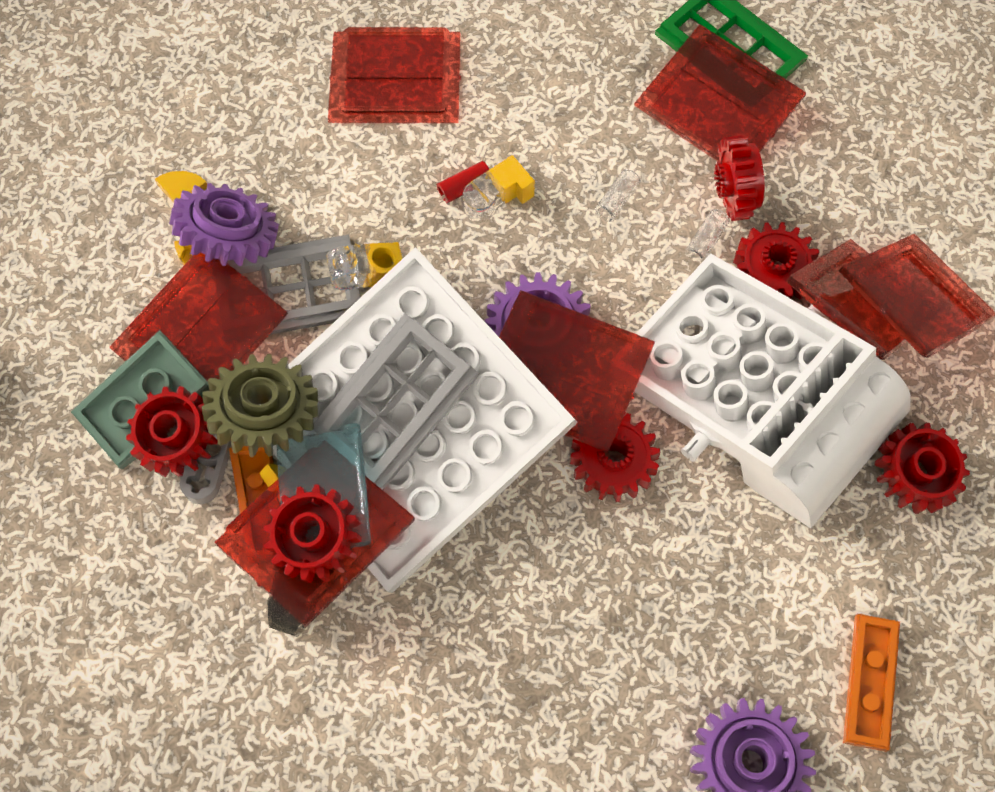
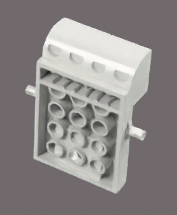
(770, 387)

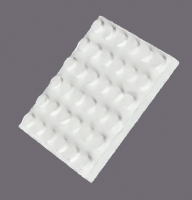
(480, 443)

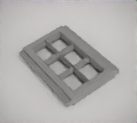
(302, 254)
(427, 417)

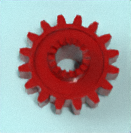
(739, 177)
(777, 246)
(154, 421)
(941, 460)
(621, 476)
(328, 549)

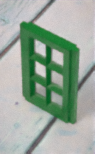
(742, 17)

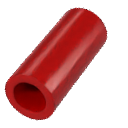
(455, 185)

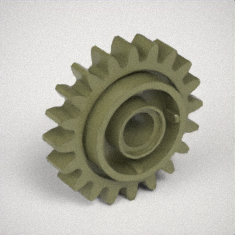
(285, 409)

